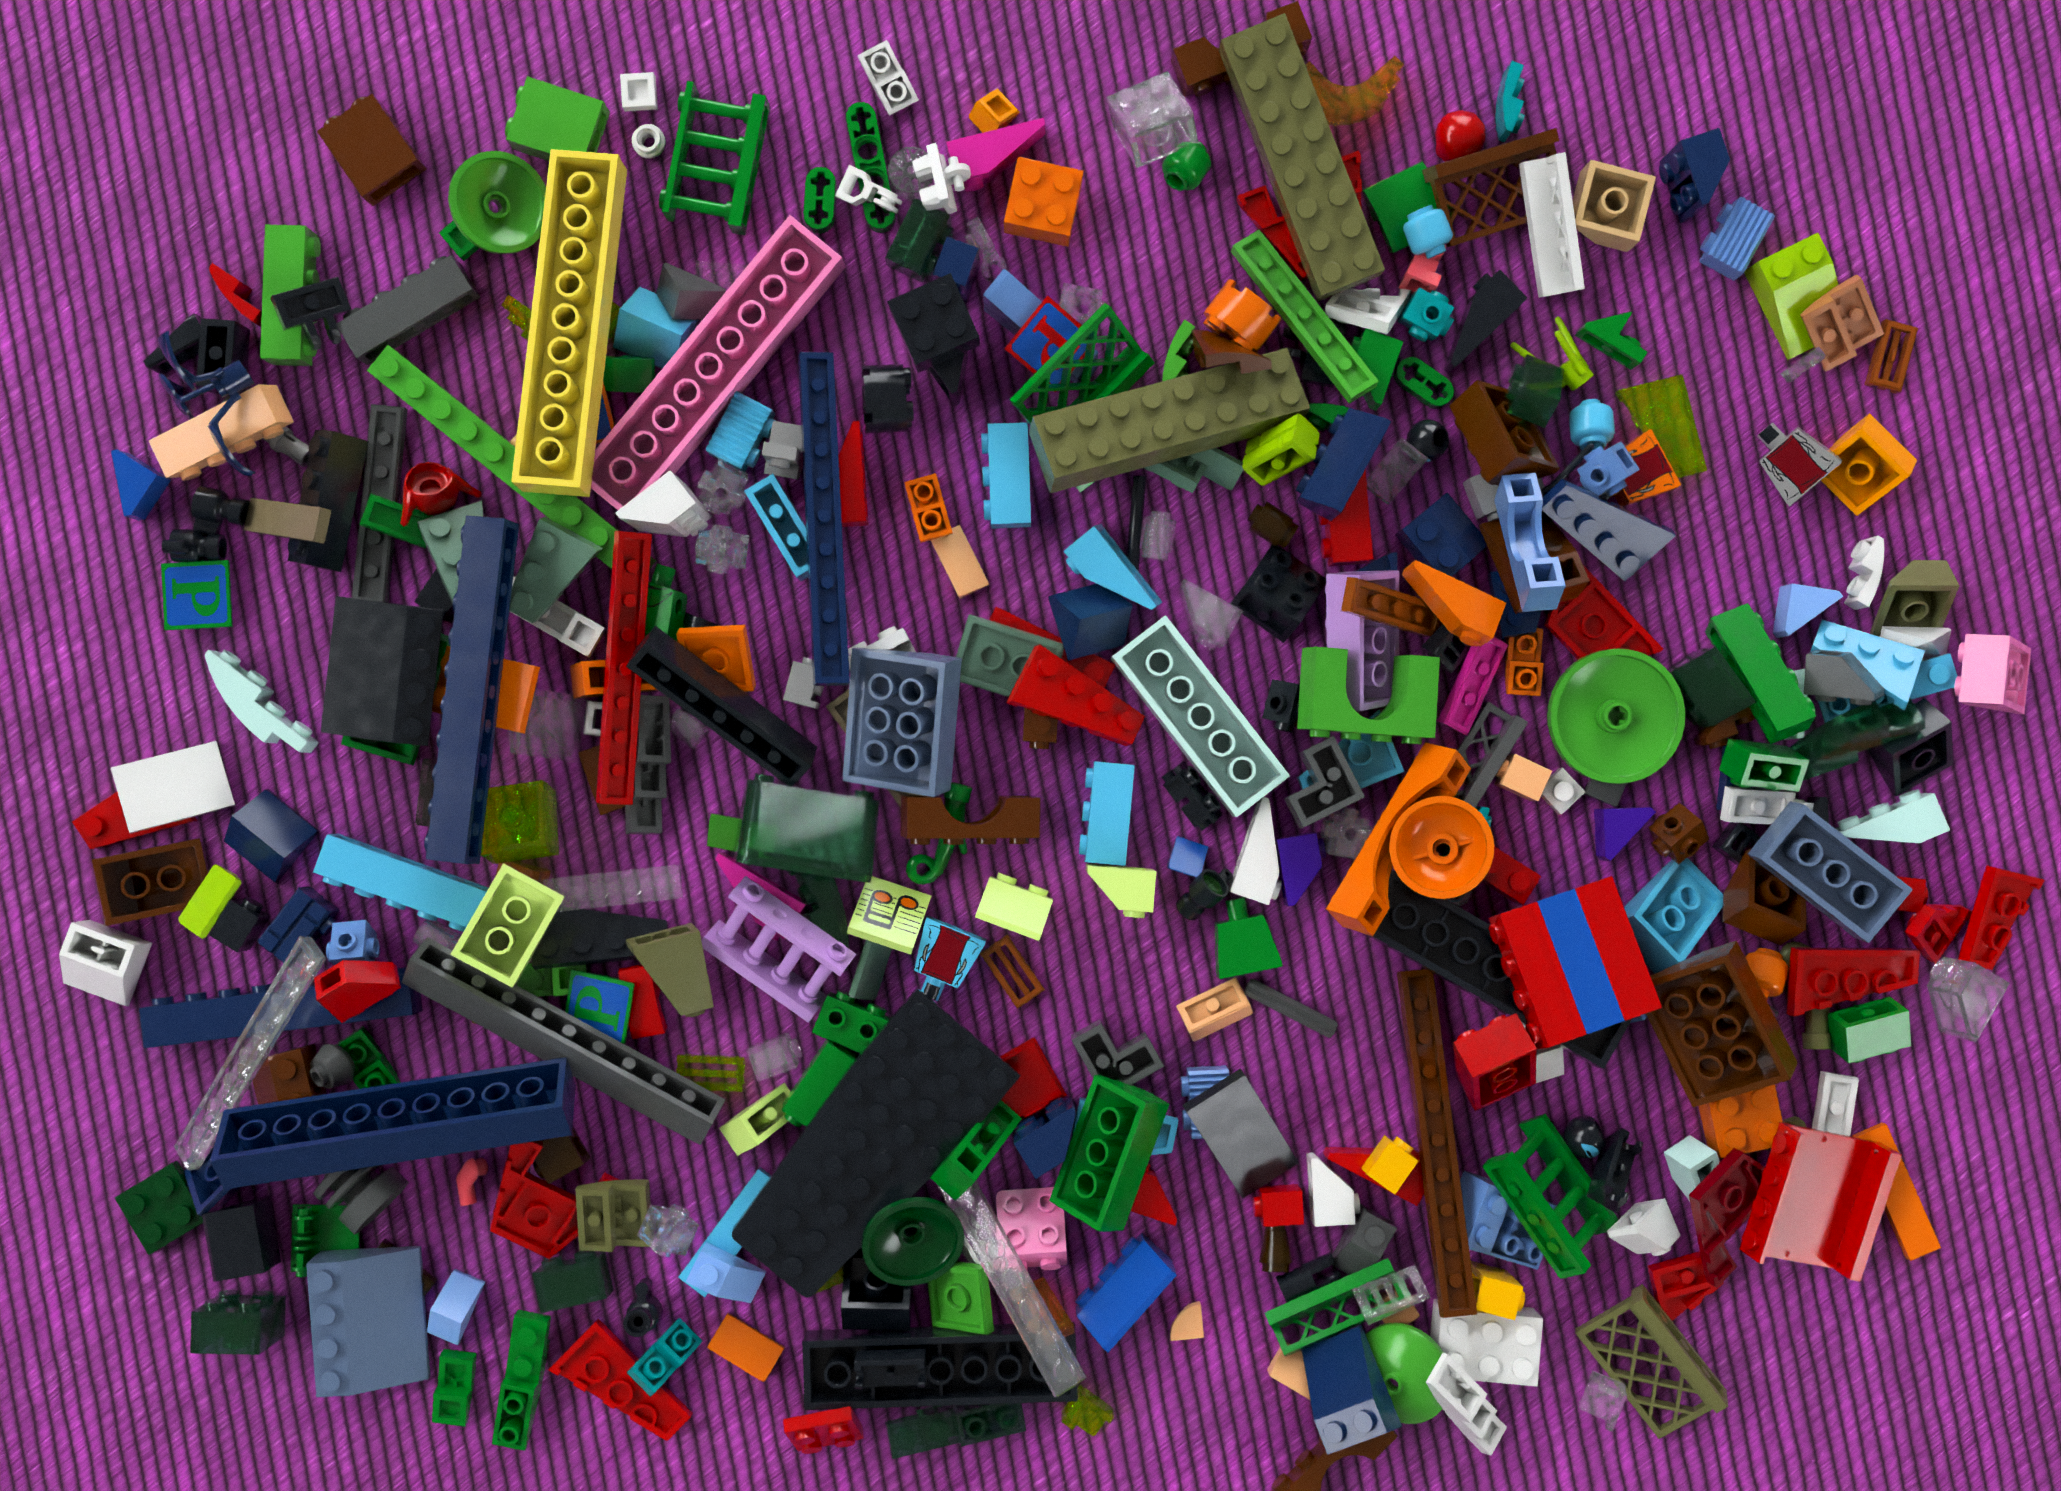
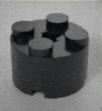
(885, 398)

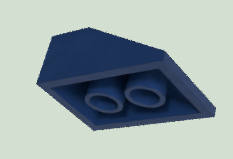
(1347, 1391)

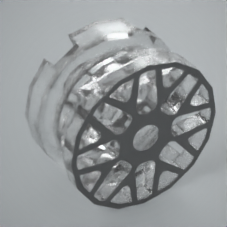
(903, 175)

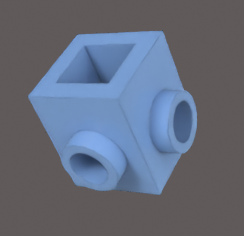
(1607, 469)
(352, 942)

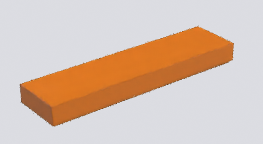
(1903, 1203)

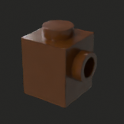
(1039, 730)

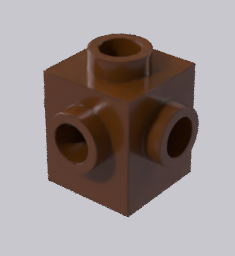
(1678, 834)

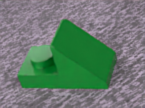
(1606, 337)

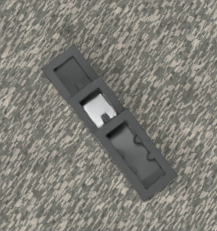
(650, 770)

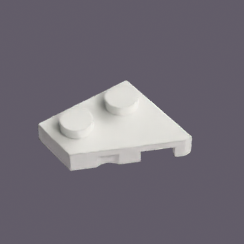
(1367, 308)

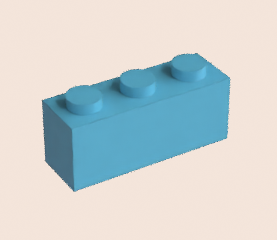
(1007, 475)
(781, 522)
(1107, 813)

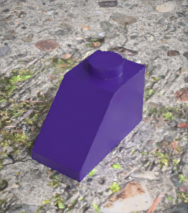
(1298, 863)

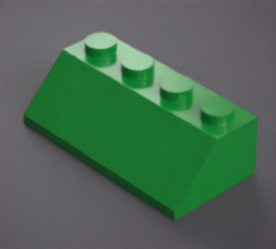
(1109, 1153)

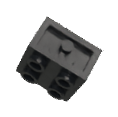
(1279, 593)

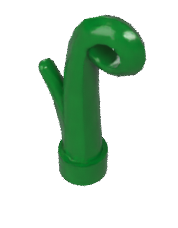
(955, 804)

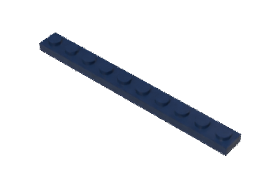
(823, 519)

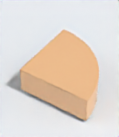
(1188, 1323)

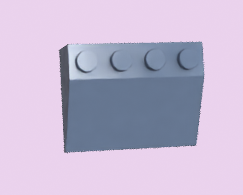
(902, 720)
(367, 1319)

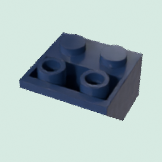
(1693, 172)
(1046, 1139)

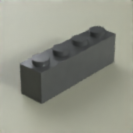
(408, 309)

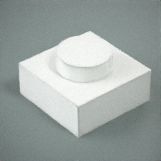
(639, 91)
(1561, 791)

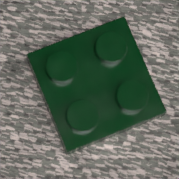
(160, 1208)

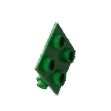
(317, 1230)

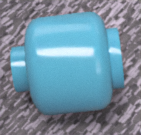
(1427, 231)
(1592, 424)

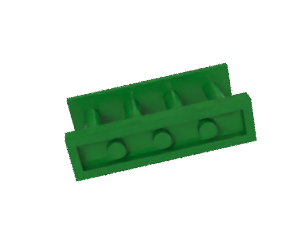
(747, 148)
(1532, 1208)

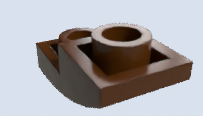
(1718, 734)

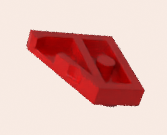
(1936, 928)
(1679, 1283)

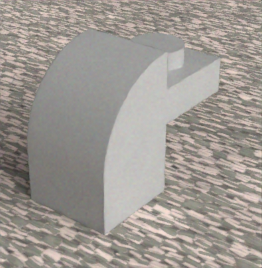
(784, 451)

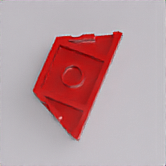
(1598, 623)

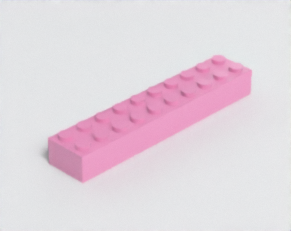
(715, 363)

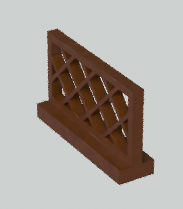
(1482, 163)

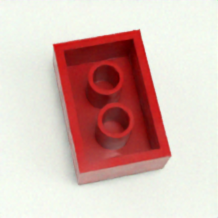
(1495, 1061)

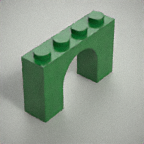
(817, 1083)

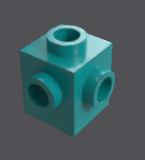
(1415, 316)

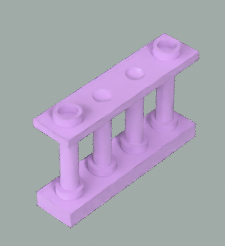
(762, 969)

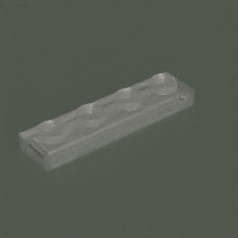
(618, 887)

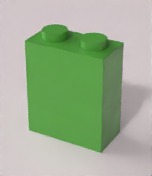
(555, 119)

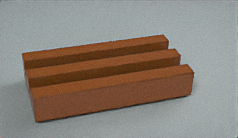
(1880, 346)
(996, 947)

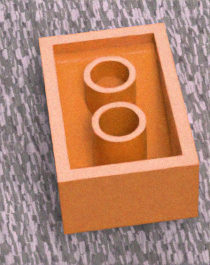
(515, 694)

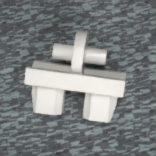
(934, 166)

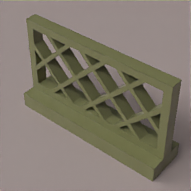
(1679, 1355)

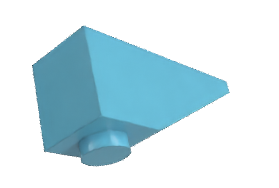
(1105, 564)

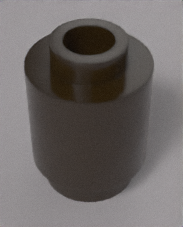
(1272, 524)

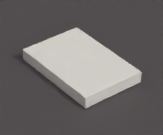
(172, 787)

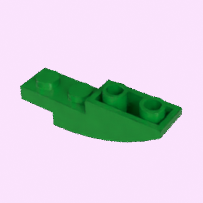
(522, 1380)

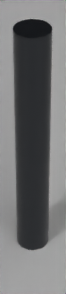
(1136, 519)

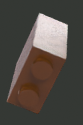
(371, 149)

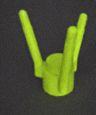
(1575, 368)

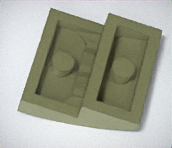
(611, 1214)

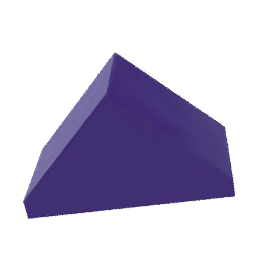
(1617, 827)

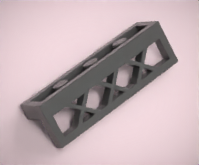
(1494, 755)

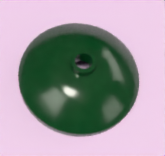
(916, 1253)

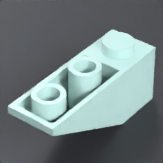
(1910, 820)

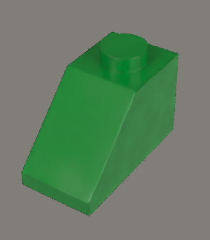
(1380, 356)

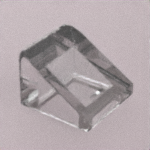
(687, 728)

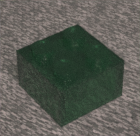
(238, 1323)

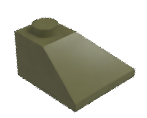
(1917, 596)

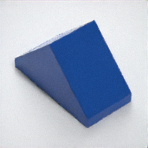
(137, 484)

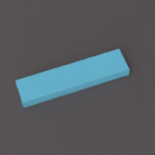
(722, 1233)

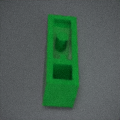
(975, 1151)

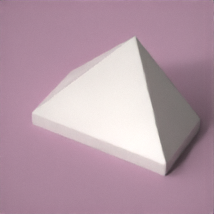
(1931, 639)

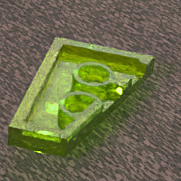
(1668, 412)

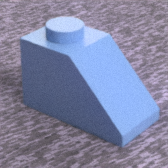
(725, 1275)

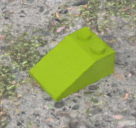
(1788, 285)

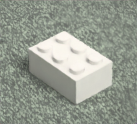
(1491, 1345)

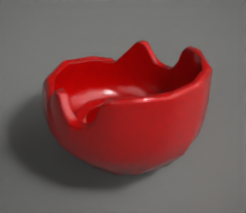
(1459, 135)

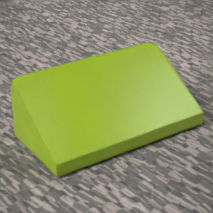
(209, 901)

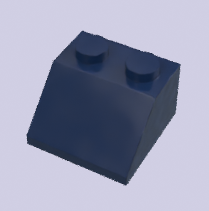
(1442, 537)

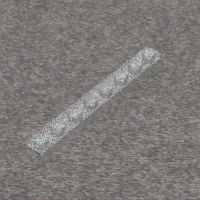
(250, 1050)
(1016, 1290)

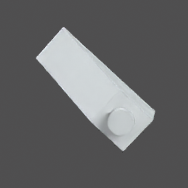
(1257, 863)

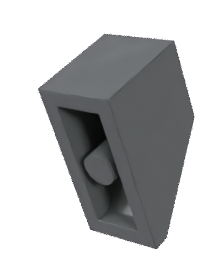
(1363, 1242)

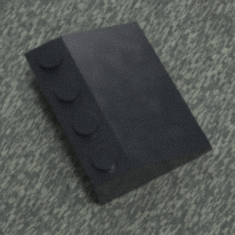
(381, 671)

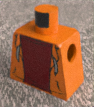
(1655, 471)

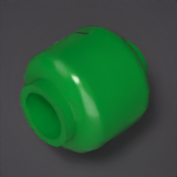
(1186, 167)

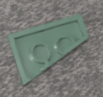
(444, 542)
(548, 567)

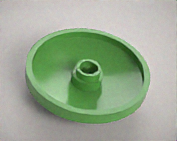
(1616, 716)

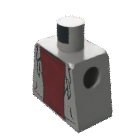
(1795, 461)

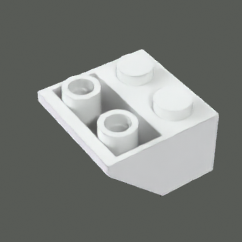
(103, 960)

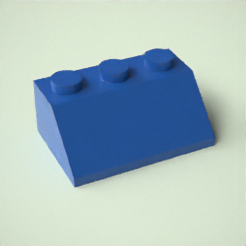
(1124, 1290)

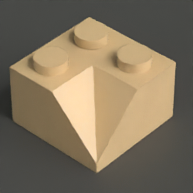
(1612, 204)

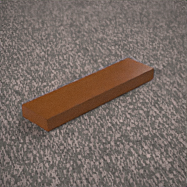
(1388, 607)

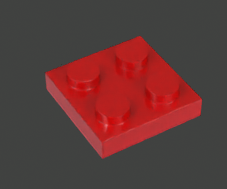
(822, 1429)

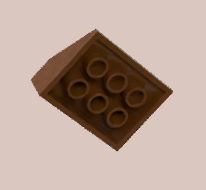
(1719, 1027)

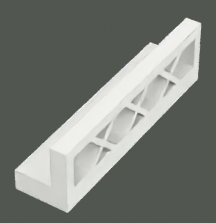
(1551, 225)

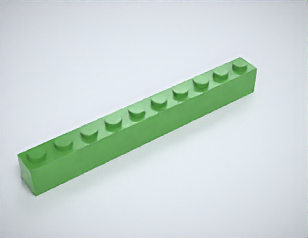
(486, 446)

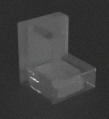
(1604, 1398)

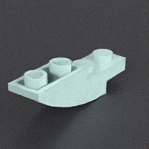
(248, 698)

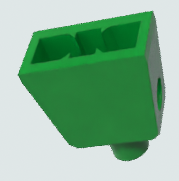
(1243, 942)

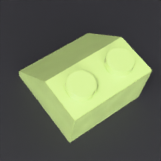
(1127, 887)
(1014, 906)

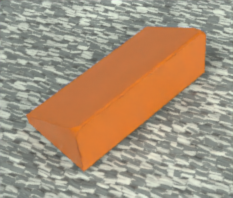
(745, 1347)

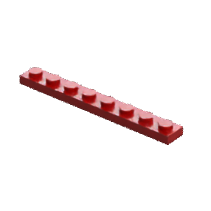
(621, 684)

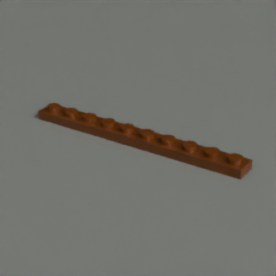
(1436, 1144)

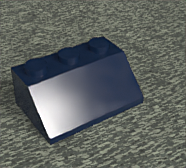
(1341, 462)

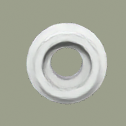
(644, 132)

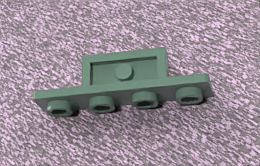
(1188, 470)

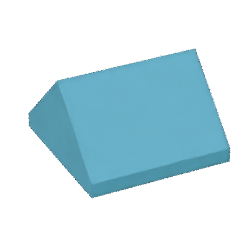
(648, 329)

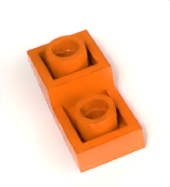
(928, 508)
(1524, 664)

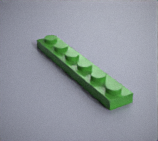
(1304, 316)

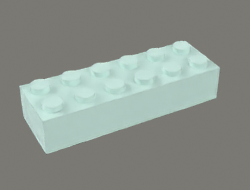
(1200, 717)

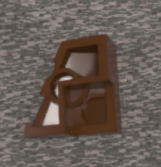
(1216, 350)

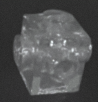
(726, 477)
(721, 549)
(1334, 830)
(668, 1230)

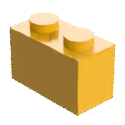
(1497, 1291)

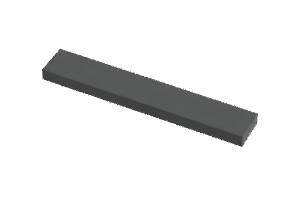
(383, 479)

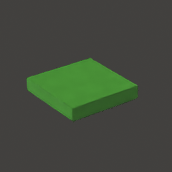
(962, 1299)

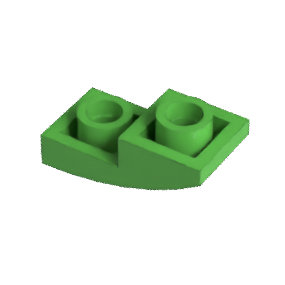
(1181, 345)

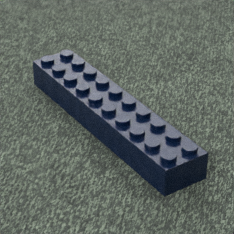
(394, 1123)

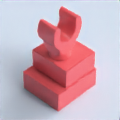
(1422, 273)

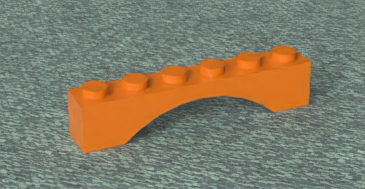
(1363, 893)

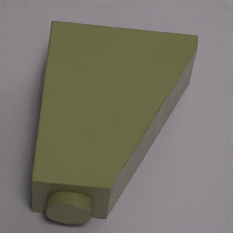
(677, 966)

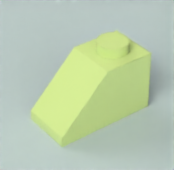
(756, 1121)

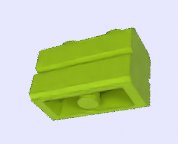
(1281, 450)

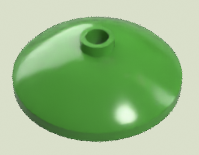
(512, 187)
(1408, 1358)

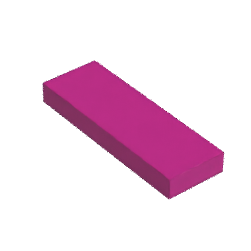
(1472, 685)

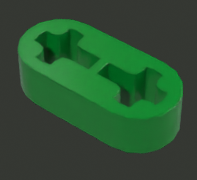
(812, 200)
(1428, 376)

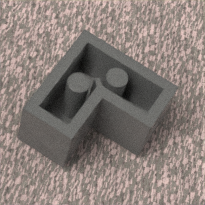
(1332, 787)
(1125, 1063)

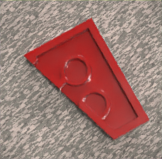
(107, 824)

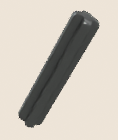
(1290, 1008)

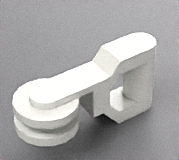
(887, 200)

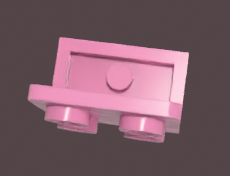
(1033, 1226)

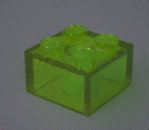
(520, 822)

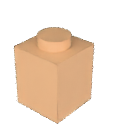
(1522, 777)

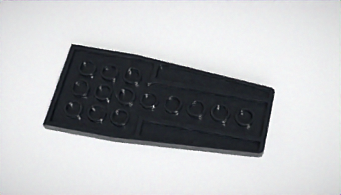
(872, 1142)

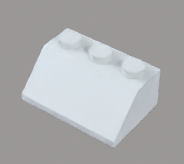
(666, 509)

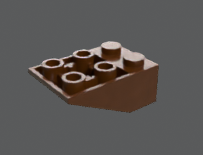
(1556, 546)

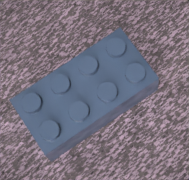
(1830, 871)

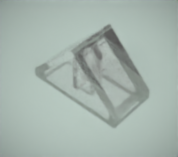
(1395, 470)

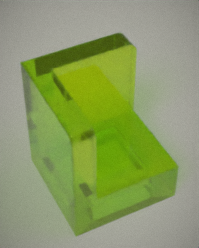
(1087, 1412)

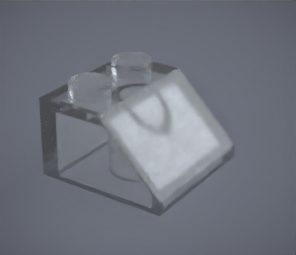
(1964, 997)

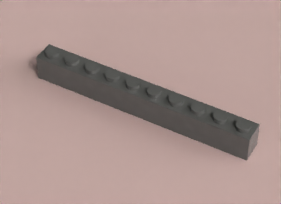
(556, 1034)

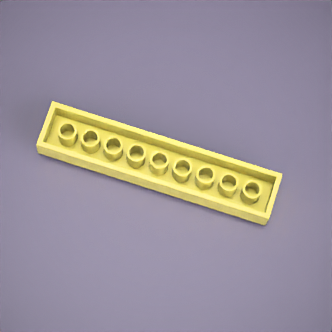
(569, 323)

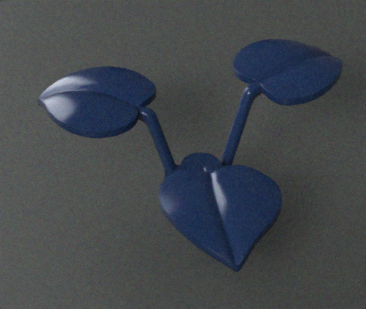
(226, 381)

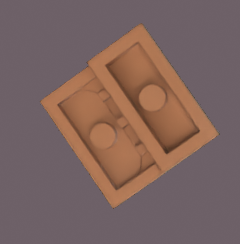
(1842, 322)

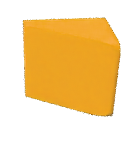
(993, 112)

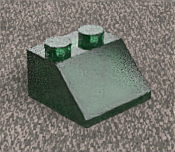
(1709, 687)

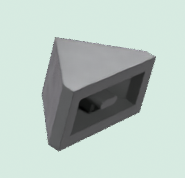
(686, 294)

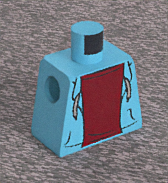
(945, 955)

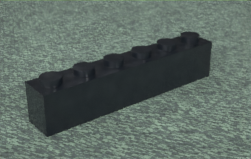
(722, 706)

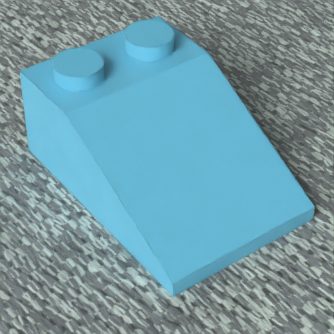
(1673, 913)

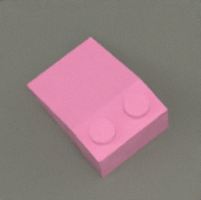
(1993, 672)

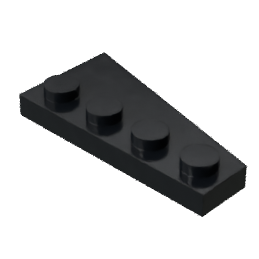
(590, 938)

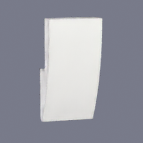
(887, 78)
(1868, 563)

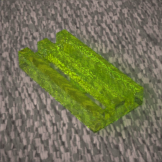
(714, 1059)

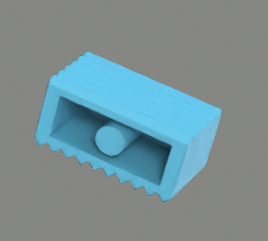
(741, 432)

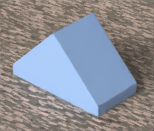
(1799, 605)
(454, 1306)

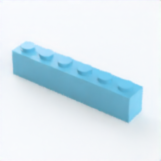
(398, 880)

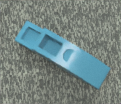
(1932, 677)

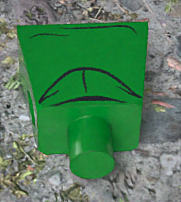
(664, 605)

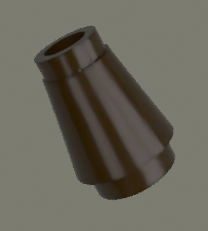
(1275, 1250)

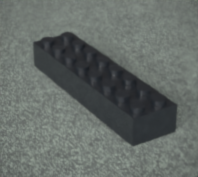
(1462, 953)
(959, 1369)

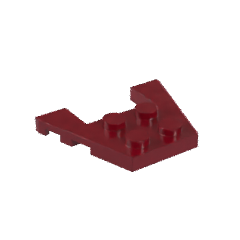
(1721, 1207)

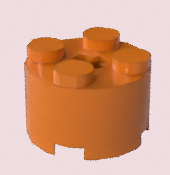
(1241, 316)

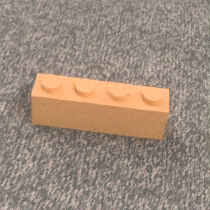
(191, 446)

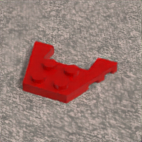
(1261, 211)
(531, 1209)

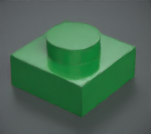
(458, 241)

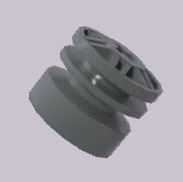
(363, 1193)

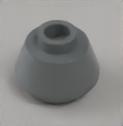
(332, 1067)

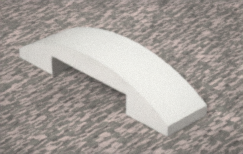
(570, 627)

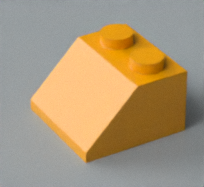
(1870, 465)

